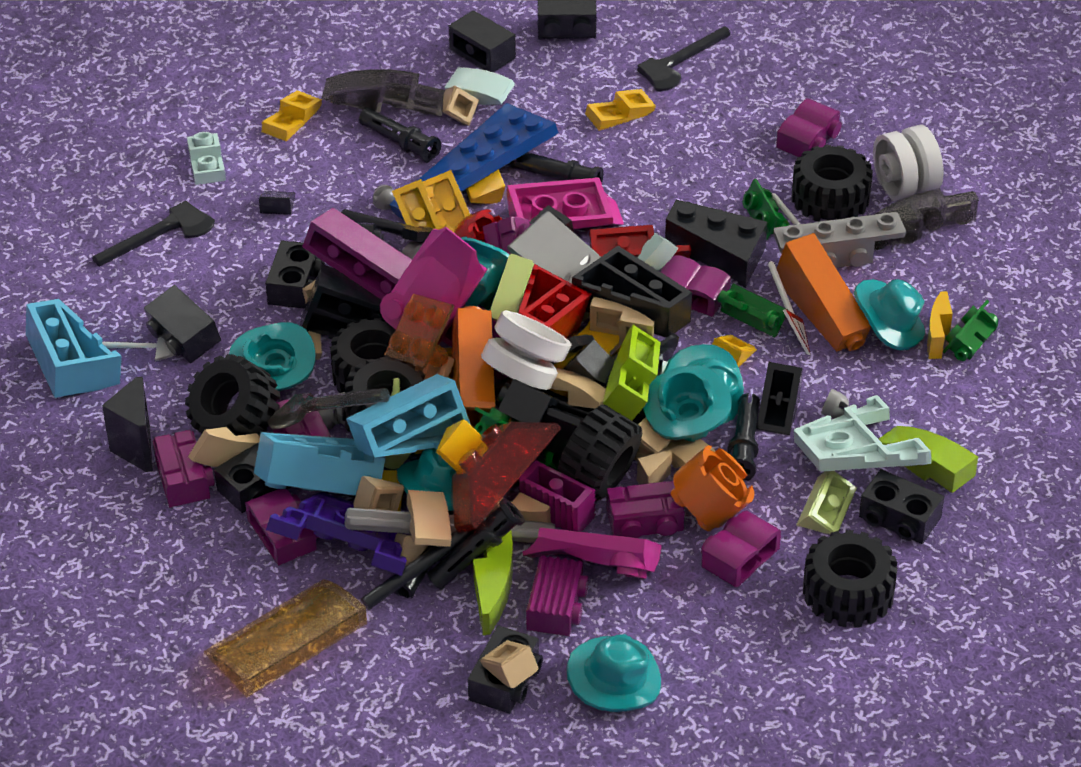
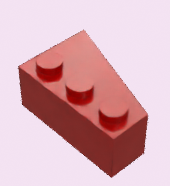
(554, 301)

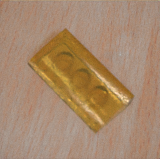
(287, 636)

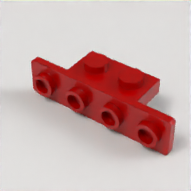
(629, 238)

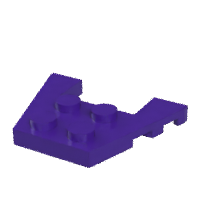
(326, 518)

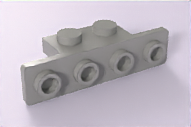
(848, 239)

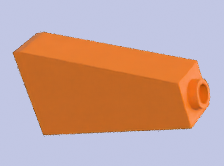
(822, 293)
(471, 373)

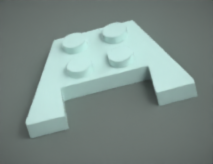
(849, 444)

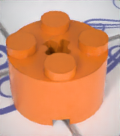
(712, 487)

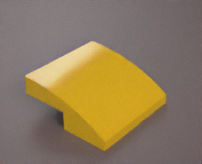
(432, 202)

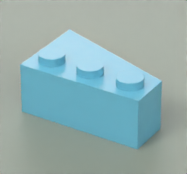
(68, 352)

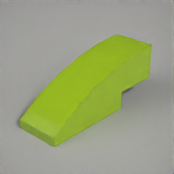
(632, 373)
(950, 462)
(493, 582)

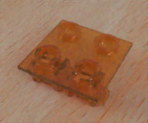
(420, 331)

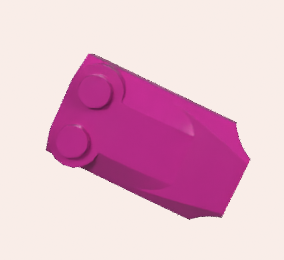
(577, 199)
(440, 270)
(629, 555)

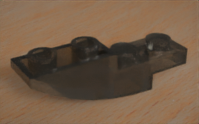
(381, 86)
(930, 211)

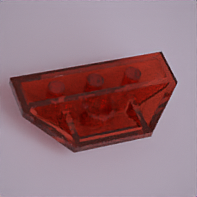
(494, 468)

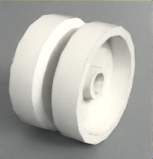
(908, 162)
(526, 350)

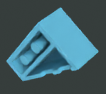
(409, 419)
(314, 463)

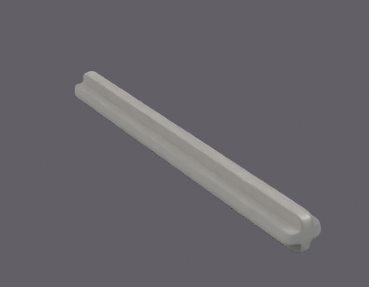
(400, 523)

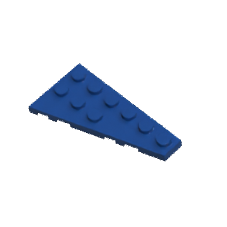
(491, 146)

